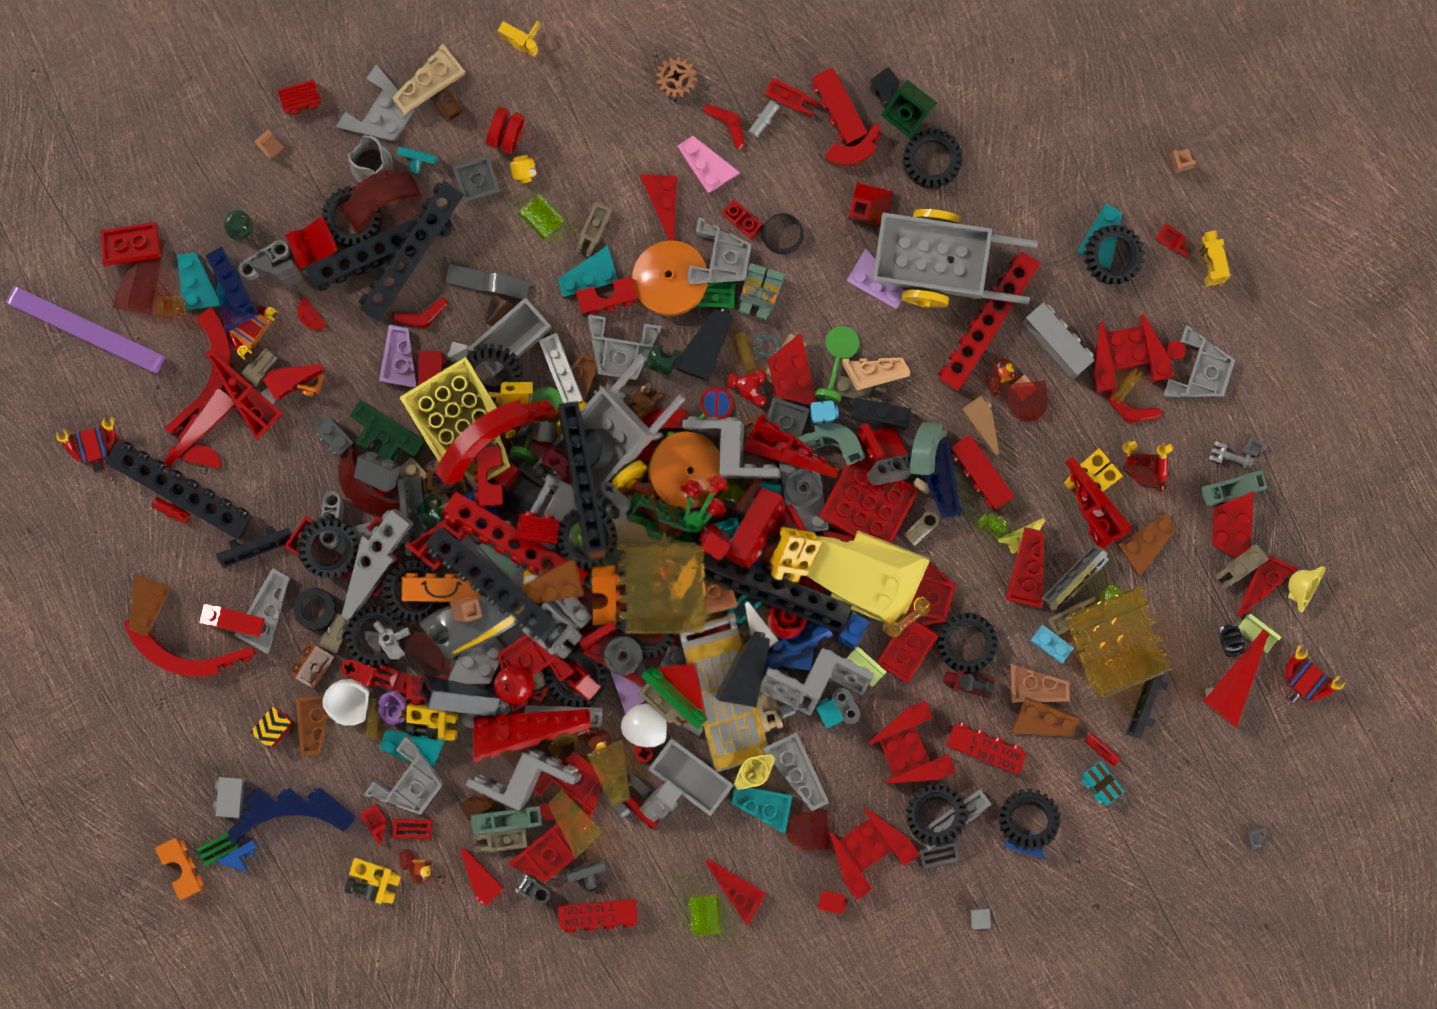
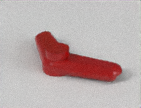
(731, 120)
(424, 319)
(1133, 415)

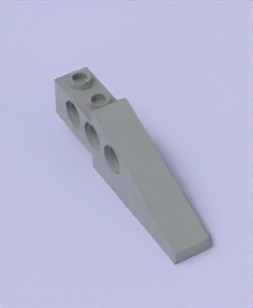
(365, 577)

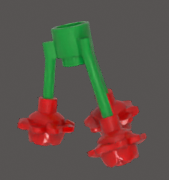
(715, 507)

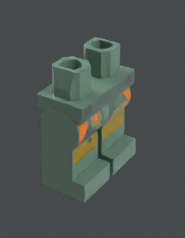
(758, 297)

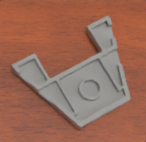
(384, 117)
(728, 257)
(616, 355)
(1209, 373)
(416, 785)

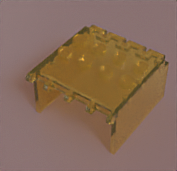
(663, 587)
(1117, 643)

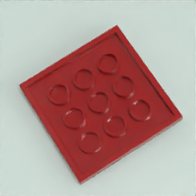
(867, 507)

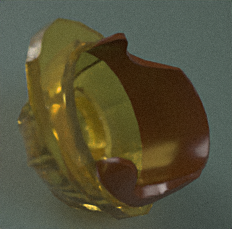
(562, 745)

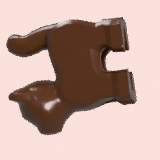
(641, 402)

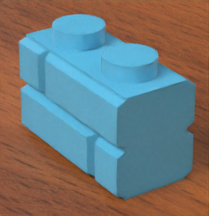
(823, 412)
(1051, 644)

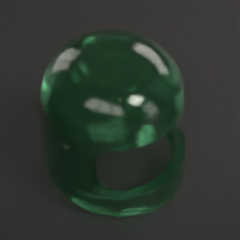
(238, 225)
(660, 361)
(427, 515)

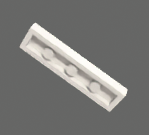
(561, 369)

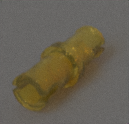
(744, 351)
(1127, 385)
(372, 719)

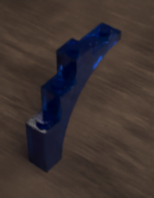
(265, 808)

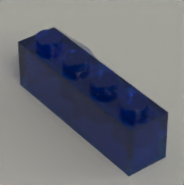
(233, 296)
(943, 483)

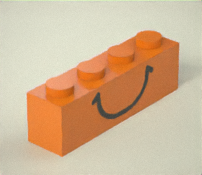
(435, 588)

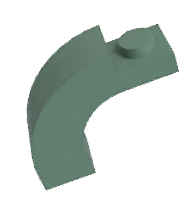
(838, 436)
(925, 447)
(1233, 488)
(506, 820)

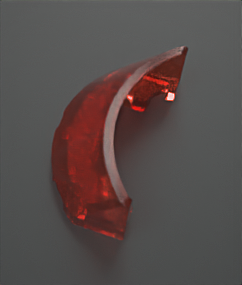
(376, 192)
(358, 492)

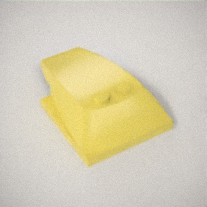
(448, 406)
(869, 575)

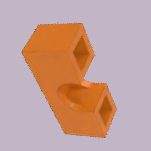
(605, 608)
(189, 882)

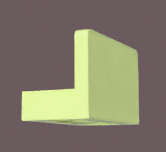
(1252, 627)
(861, 659)

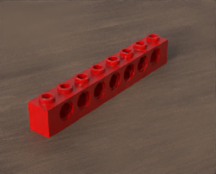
(955, 380)
(494, 524)

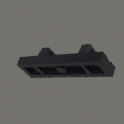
(253, 548)
(1144, 705)

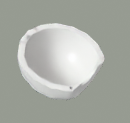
(346, 702)
(644, 726)

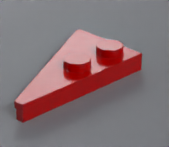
(662, 194)
(1263, 581)
(742, 894)

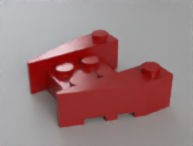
(1128, 350)
(905, 749)
(865, 847)

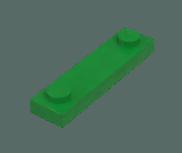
(693, 715)

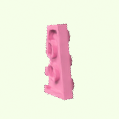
(706, 164)

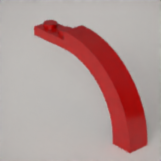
(222, 348)
(485, 429)
(164, 659)

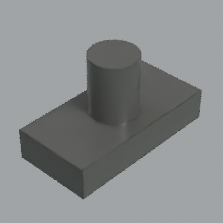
(587, 872)

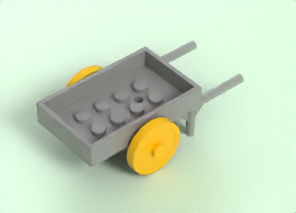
(916, 251)
(626, 429)

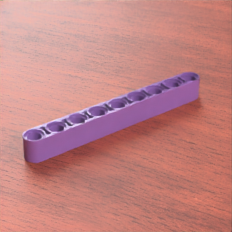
(85, 330)

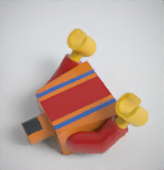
(249, 333)

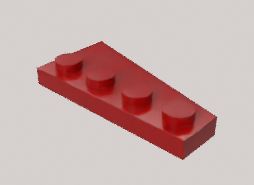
(1027, 574)

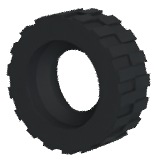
(300, 608)

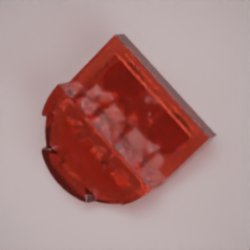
(1027, 400)
(809, 831)

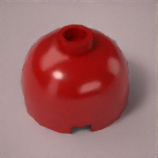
(785, 624)
(514, 685)

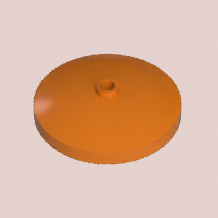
(672, 294)
(670, 462)

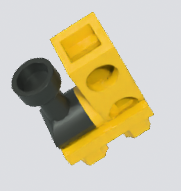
(435, 721)
(377, 881)

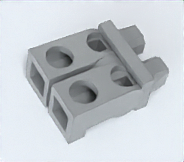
(564, 631)

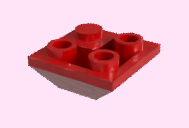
(869, 204)

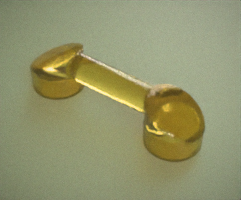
(894, 629)

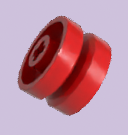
(505, 130)

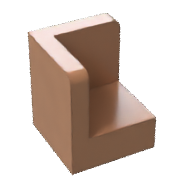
(268, 144)
(1182, 160)
(466, 609)

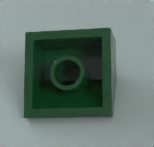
(908, 108)

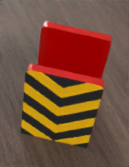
(272, 727)

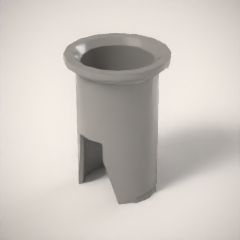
(369, 143)

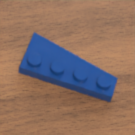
(792, 647)

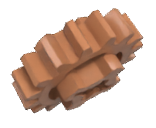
(669, 79)

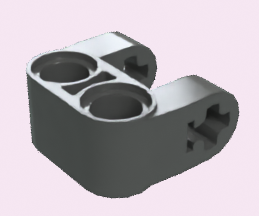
(638, 785)

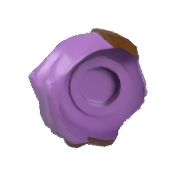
(392, 708)

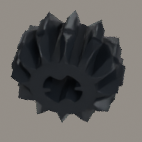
(1231, 640)

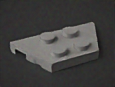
(478, 664)

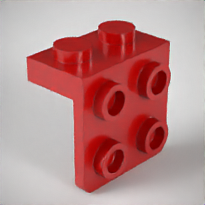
(311, 243)
(880, 443)

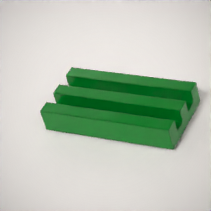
(203, 855)

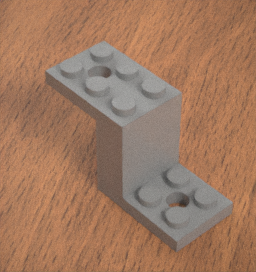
(731, 448)
(826, 667)
(524, 779)

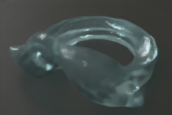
(760, 337)

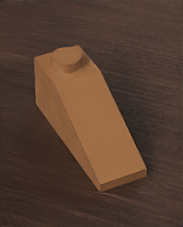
(981, 419)

